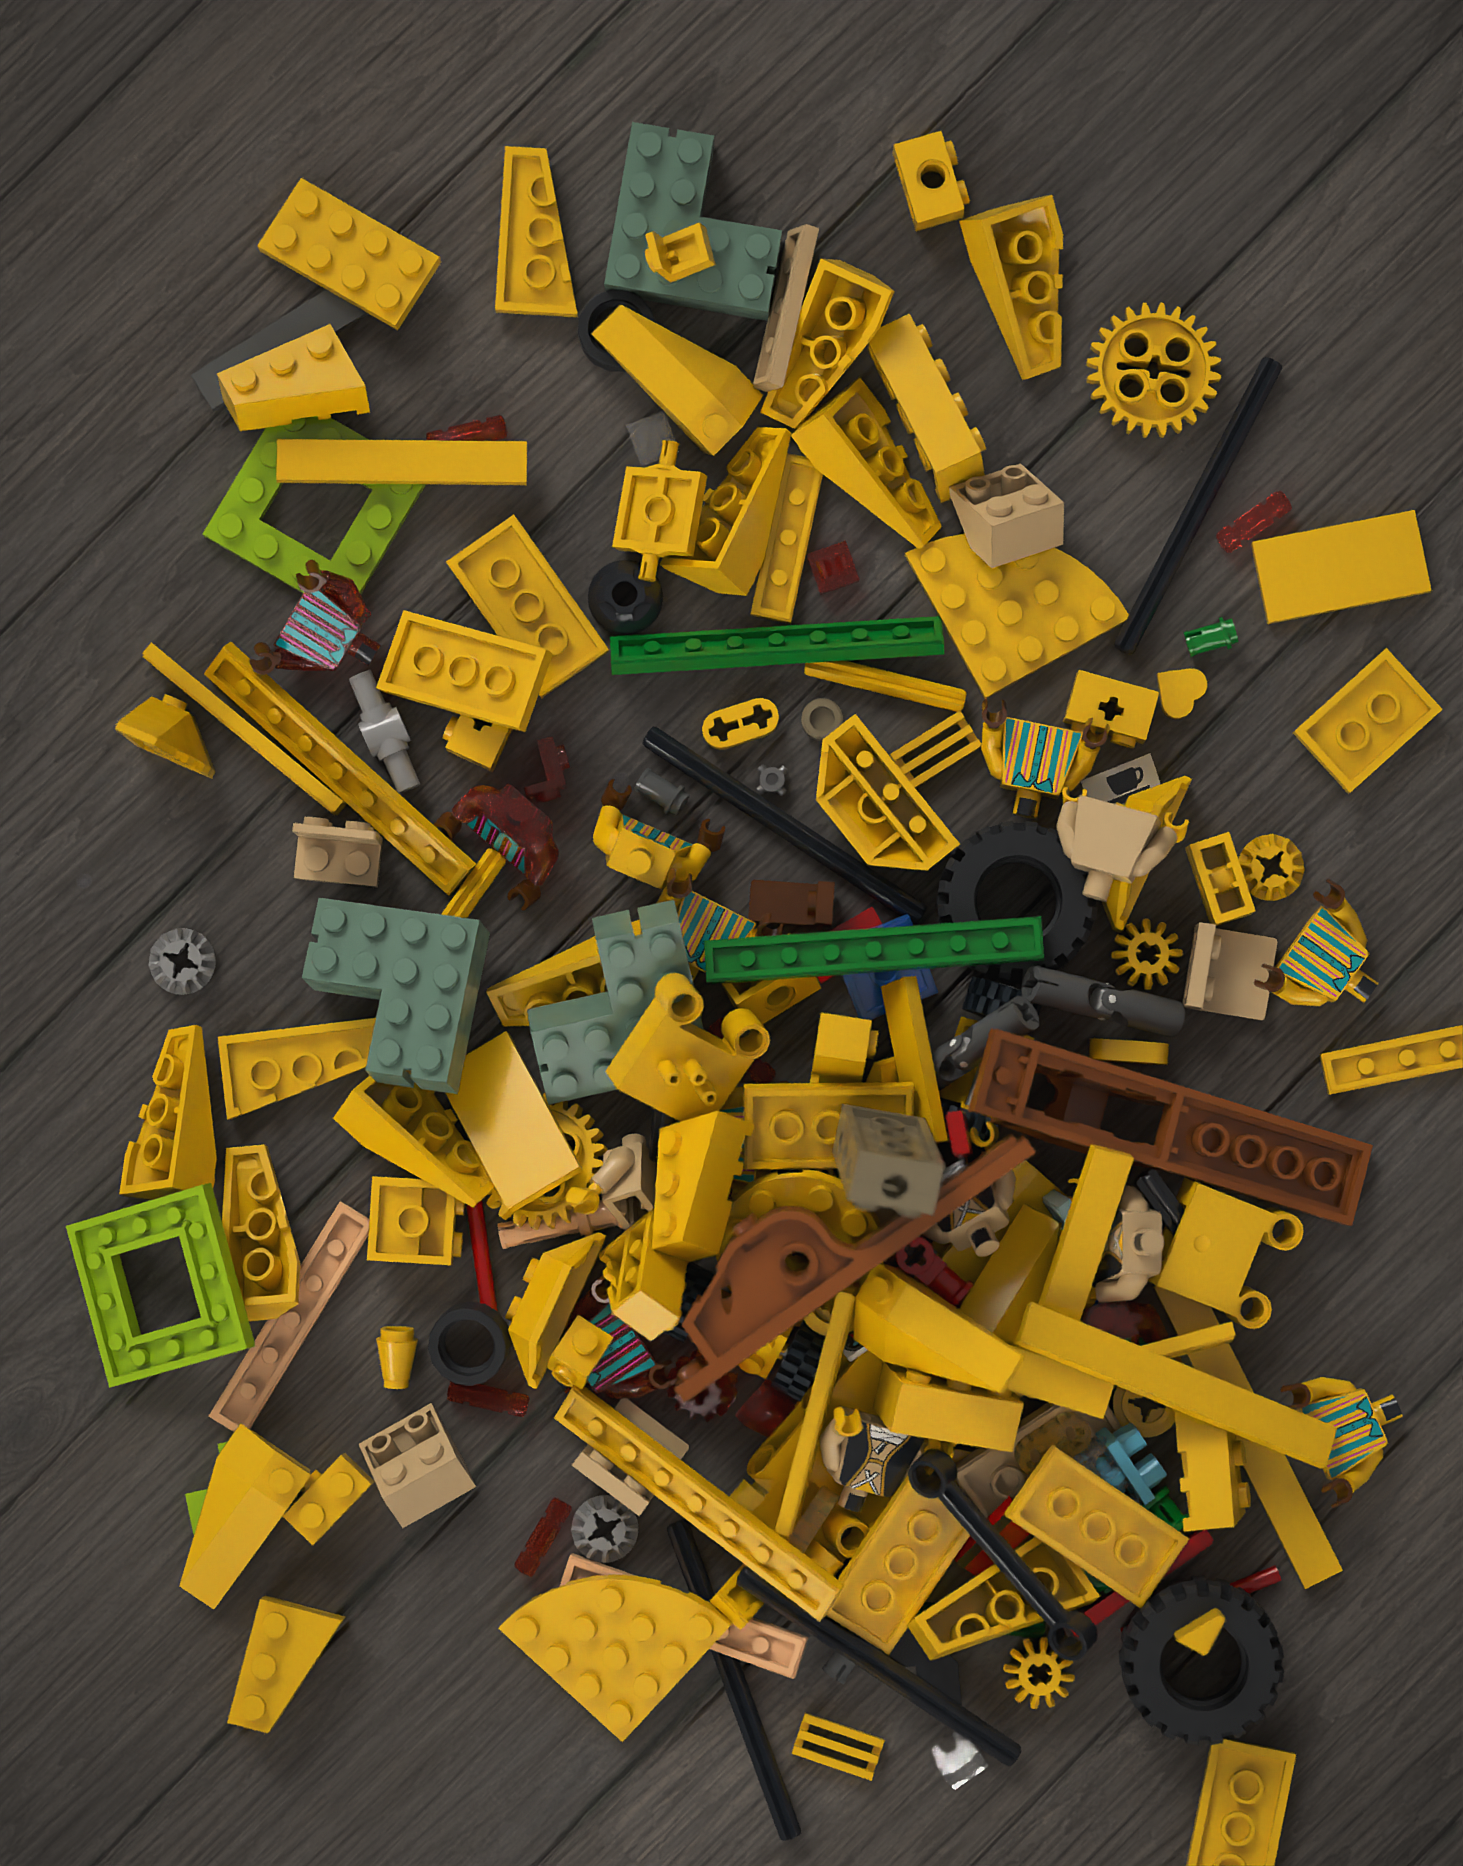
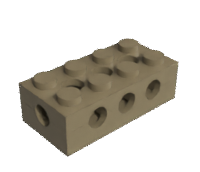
(887, 1161)

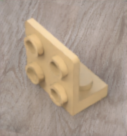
(336, 853)
(1224, 972)
(615, 1480)

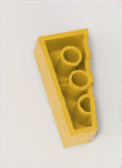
(927, 404)
(994, 1607)

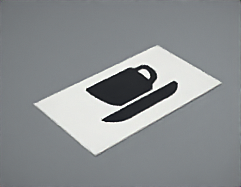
(1122, 781)

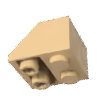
(1008, 515)
(416, 1465)

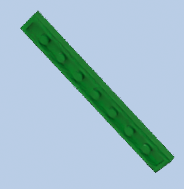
(776, 645)
(874, 950)

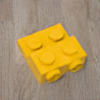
(413, 1222)

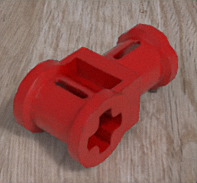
(935, 1273)

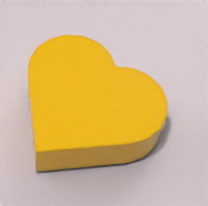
(1179, 691)

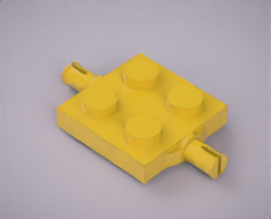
(659, 511)

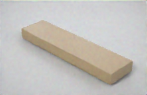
(785, 308)

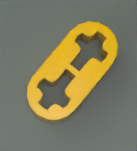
(737, 714)
(1129, 1051)

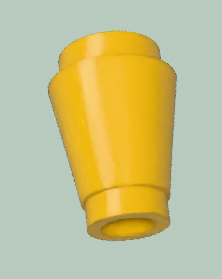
(396, 1355)

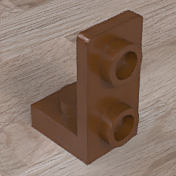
(792, 902)

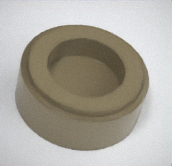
(821, 718)

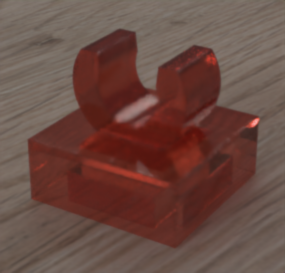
(832, 567)

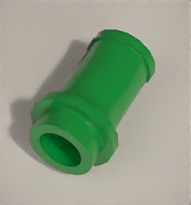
(1211, 637)

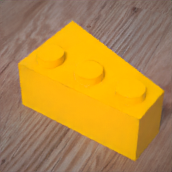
(294, 382)
(842, 1049)
(694, 1182)
(643, 1281)
(946, 1409)
(1211, 1474)
(277, 1660)

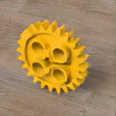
(1156, 332)
(587, 1155)

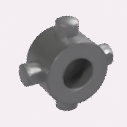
(772, 780)

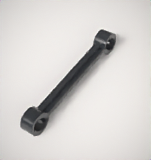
(1003, 1555)

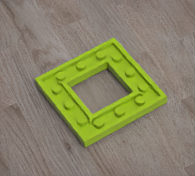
(239, 516)
(97, 1252)

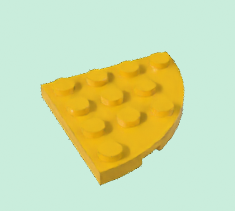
(1014, 614)
(616, 1642)

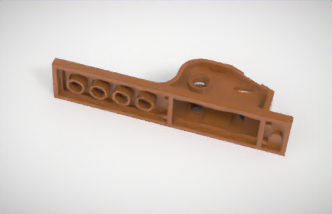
(1195, 1137)
(773, 1297)

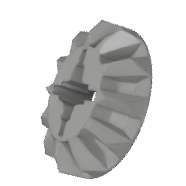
(190, 979)
(585, 1524)

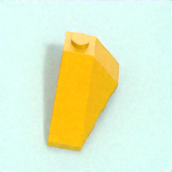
(168, 732)
(259, 1234)

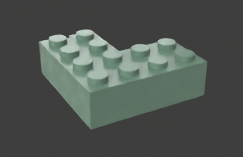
(667, 192)
(422, 973)
(583, 1035)

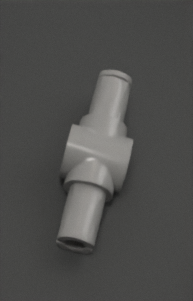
(384, 731)

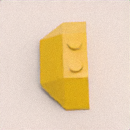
(1158, 802)
(877, 803)
(549, 1302)

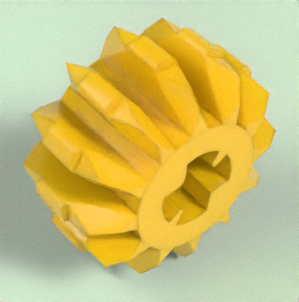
(1145, 968)
(1039, 1687)

